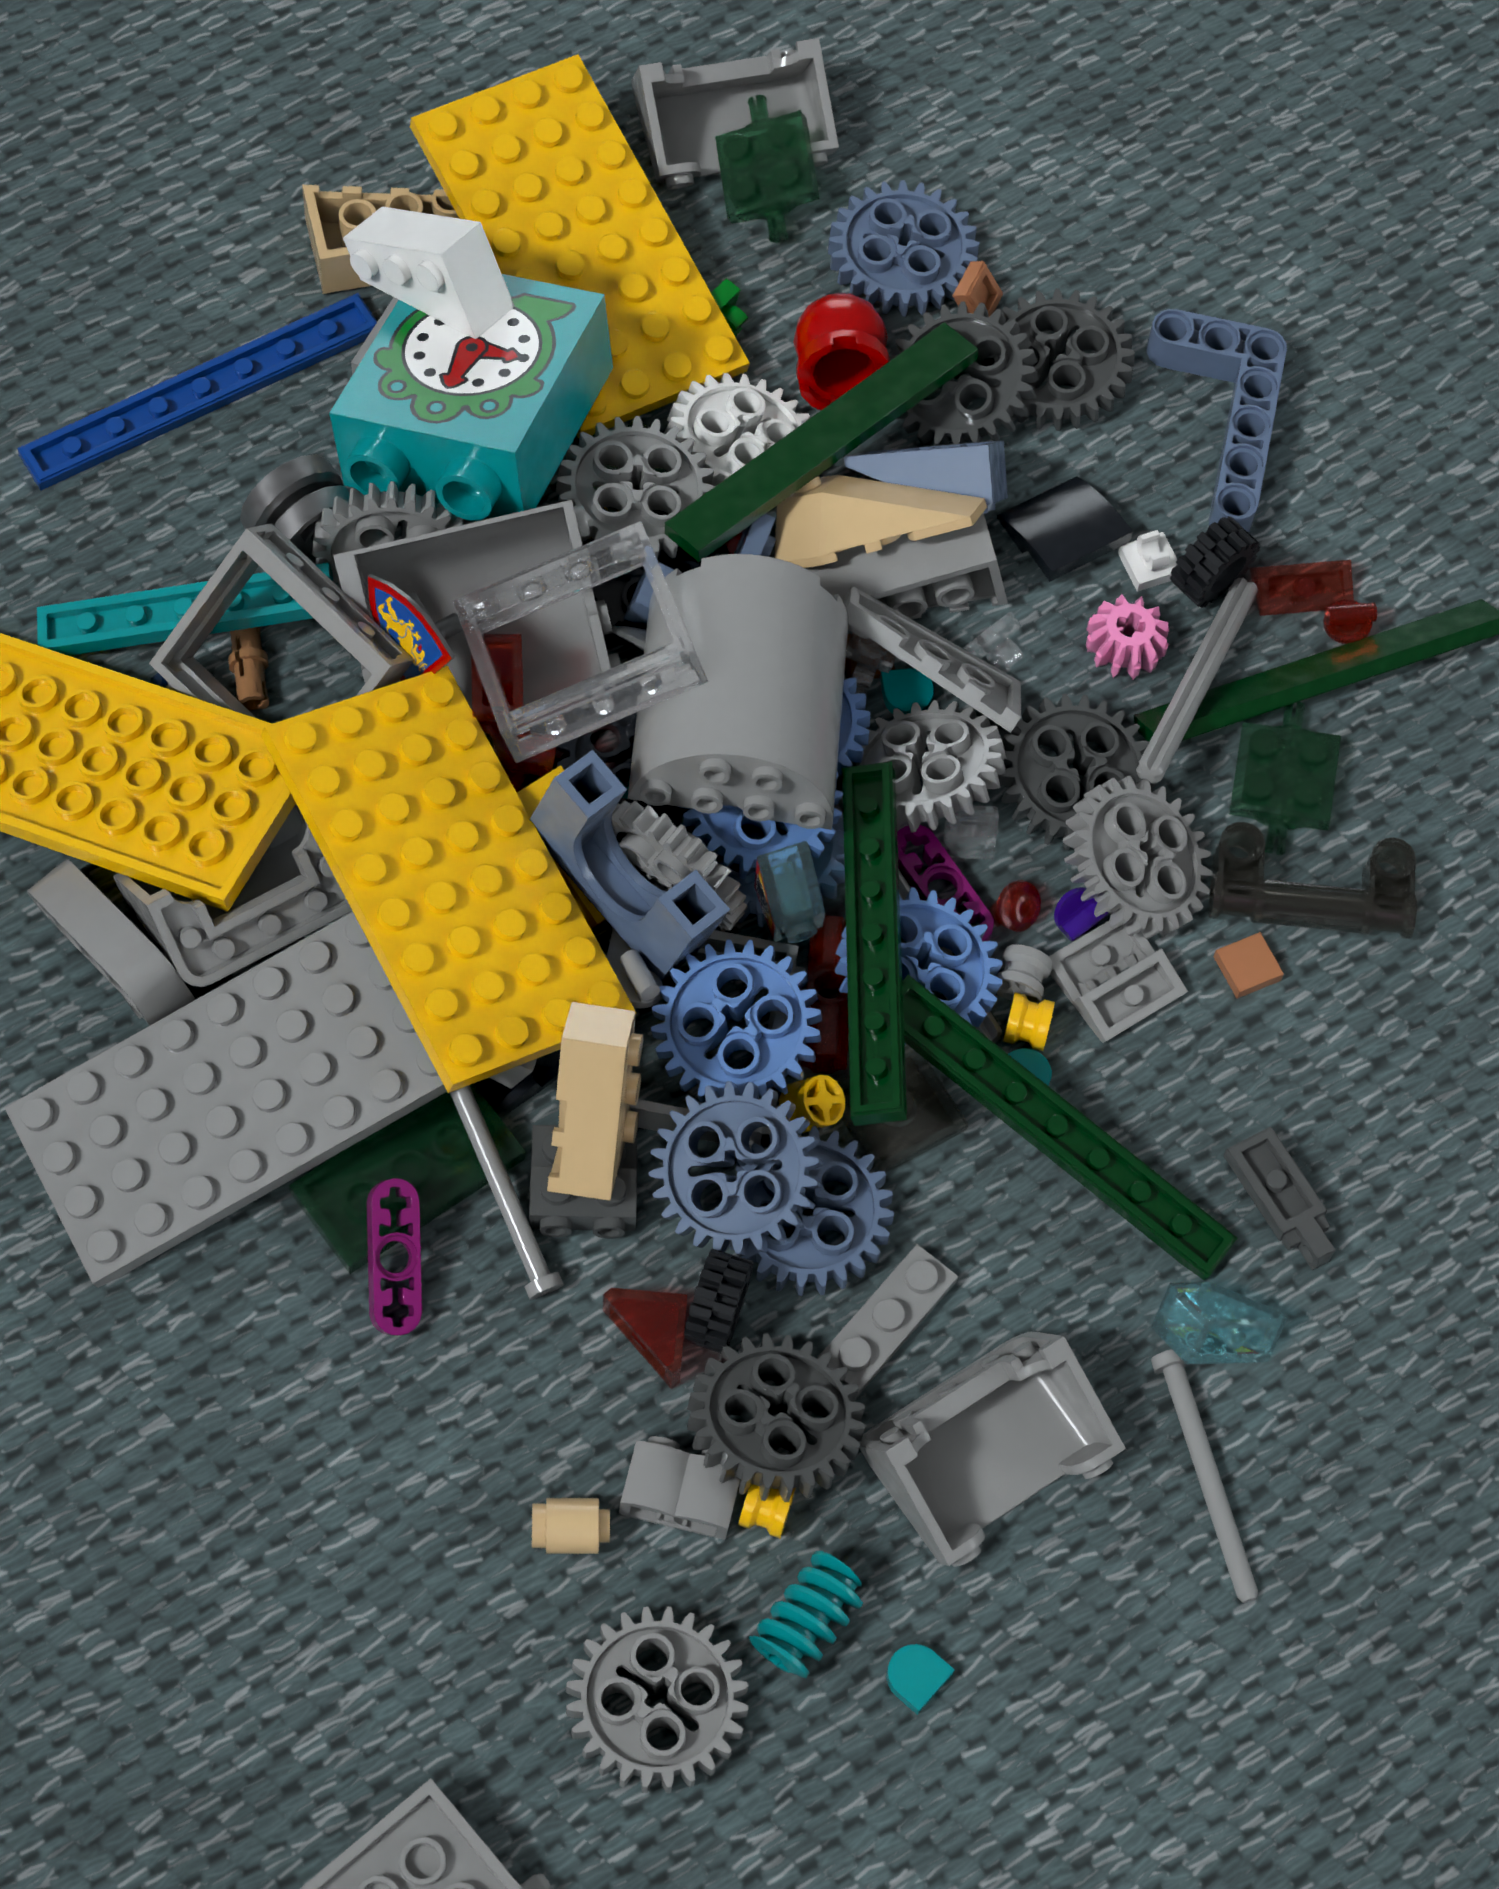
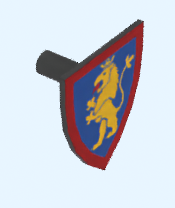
(412, 627)

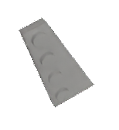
(942, 661)

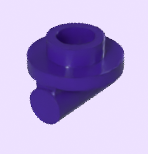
(1074, 915)

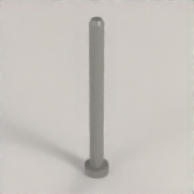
(541, 1279)
(1207, 1472)

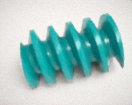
(807, 1614)

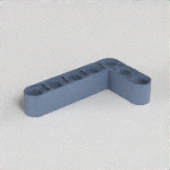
(1255, 363)

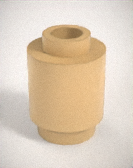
(570, 1525)

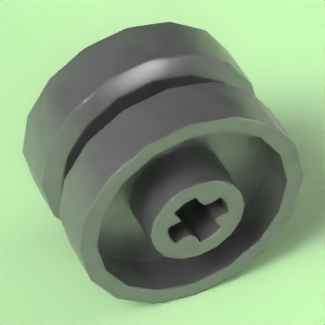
(294, 499)

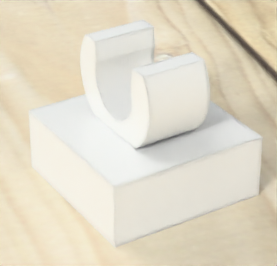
(1148, 560)

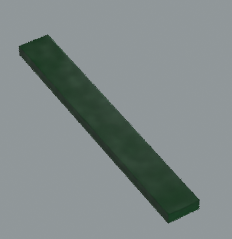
(820, 442)
(1334, 668)
(873, 945)
(1062, 1132)

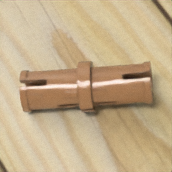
(249, 666)

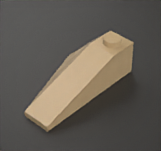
(852, 512)

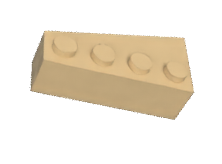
(335, 214)

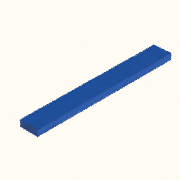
(197, 391)

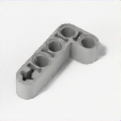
(111, 942)

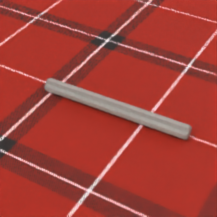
(1196, 681)

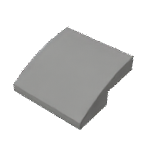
(1125, 997)

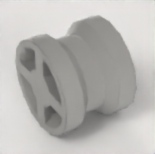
(1024, 972)

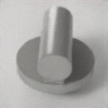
(638, 981)

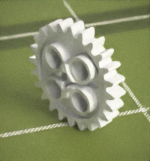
(732, 421)

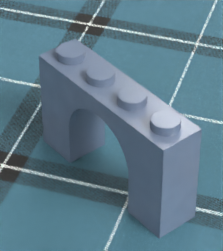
(580, 837)

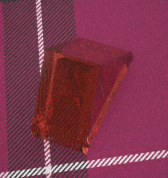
(507, 658)
(653, 1326)

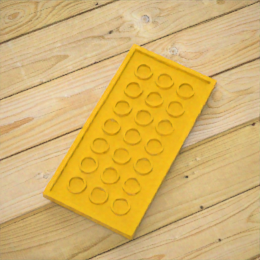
(577, 212)
(134, 775)
(444, 874)

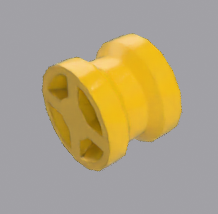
(1028, 1021)
(822, 1094)
(766, 1514)

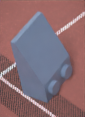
(961, 469)

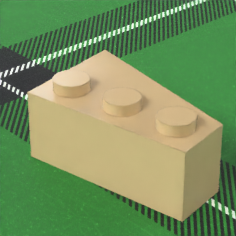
(595, 1099)

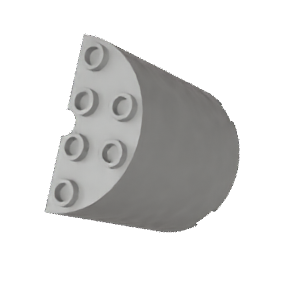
(558, 642)
(772, 701)

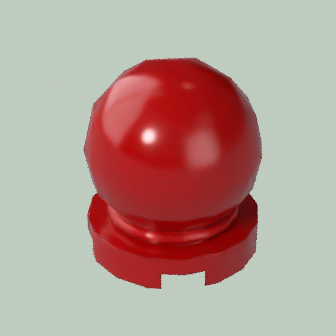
(837, 347)

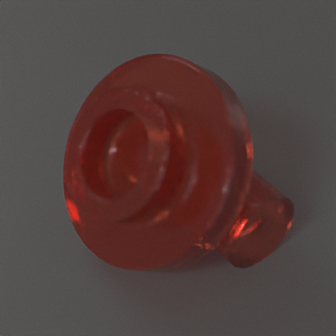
(1349, 620)
(1016, 906)

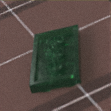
(422, 1148)

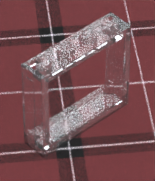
(598, 698)

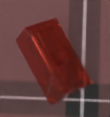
(1302, 586)

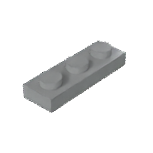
(890, 1317)

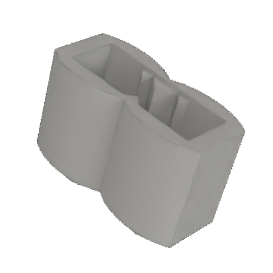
(677, 1489)

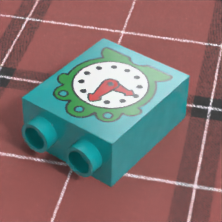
(471, 414)

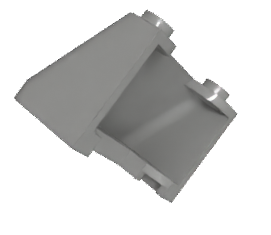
(695, 104)
(280, 903)
(990, 1441)

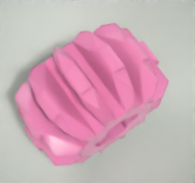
(1137, 652)

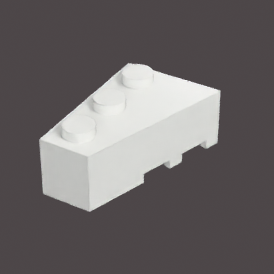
(433, 266)

